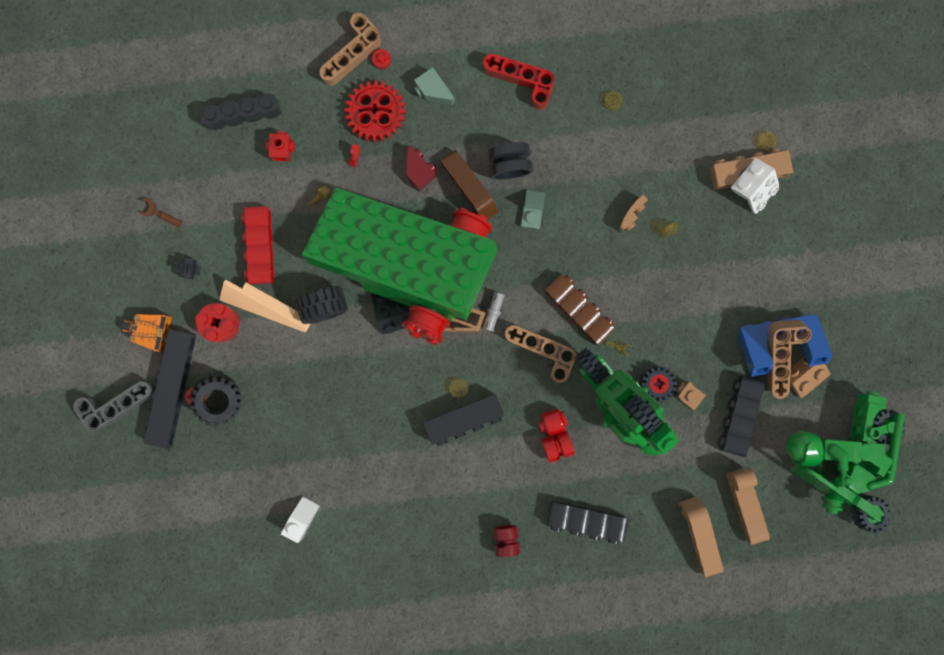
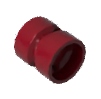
(506, 541)

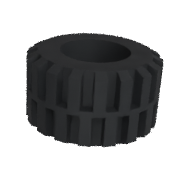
(321, 304)
(221, 414)

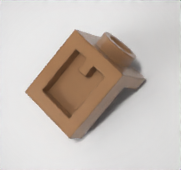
(689, 394)

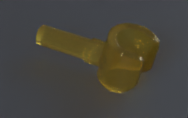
(322, 191)
(620, 347)

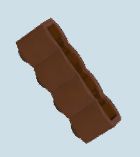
(579, 310)

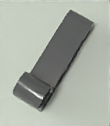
(118, 403)

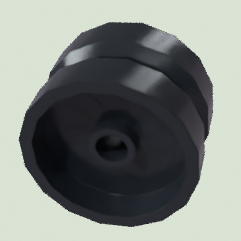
(510, 160)

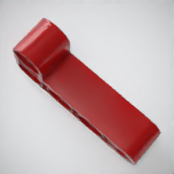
(517, 76)

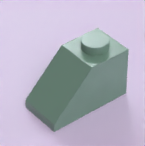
(433, 88)

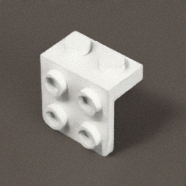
(757, 184)

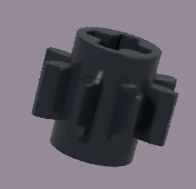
(187, 268)

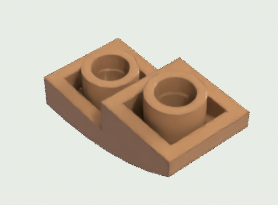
(628, 220)

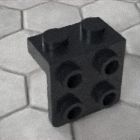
(389, 313)

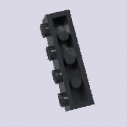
(464, 419)

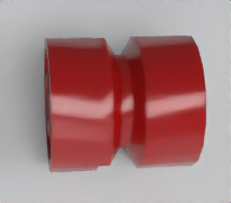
(558, 447)

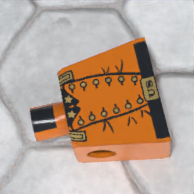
(148, 330)

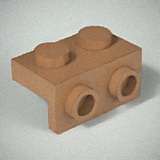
(805, 378)

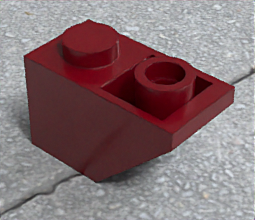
(419, 171)

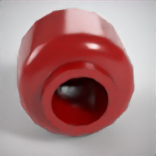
(553, 422)

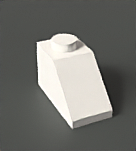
(300, 520)

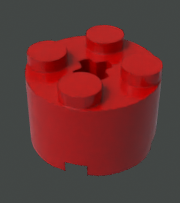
(207, 321)

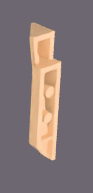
(262, 304)

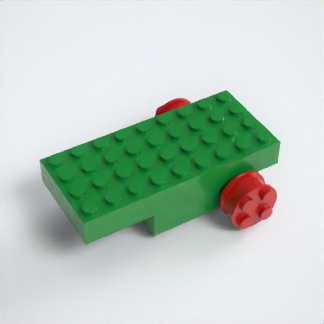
(406, 258)

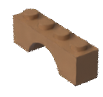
(725, 173)

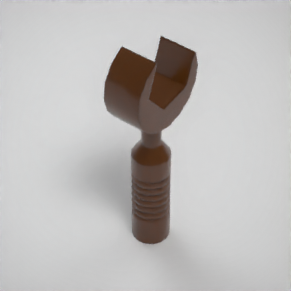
(164, 216)

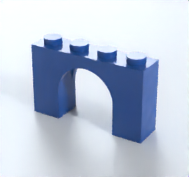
(756, 352)

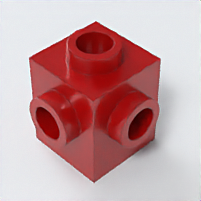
(280, 146)

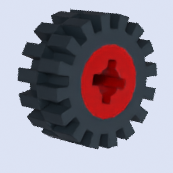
(651, 381)

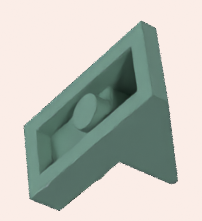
(533, 209)

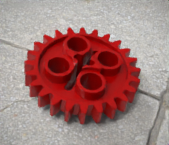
(376, 94)

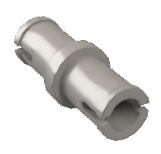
(493, 311)

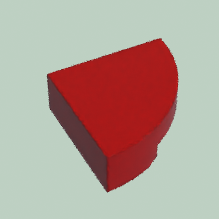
(355, 151)

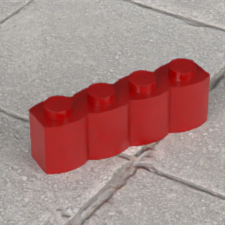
(259, 245)

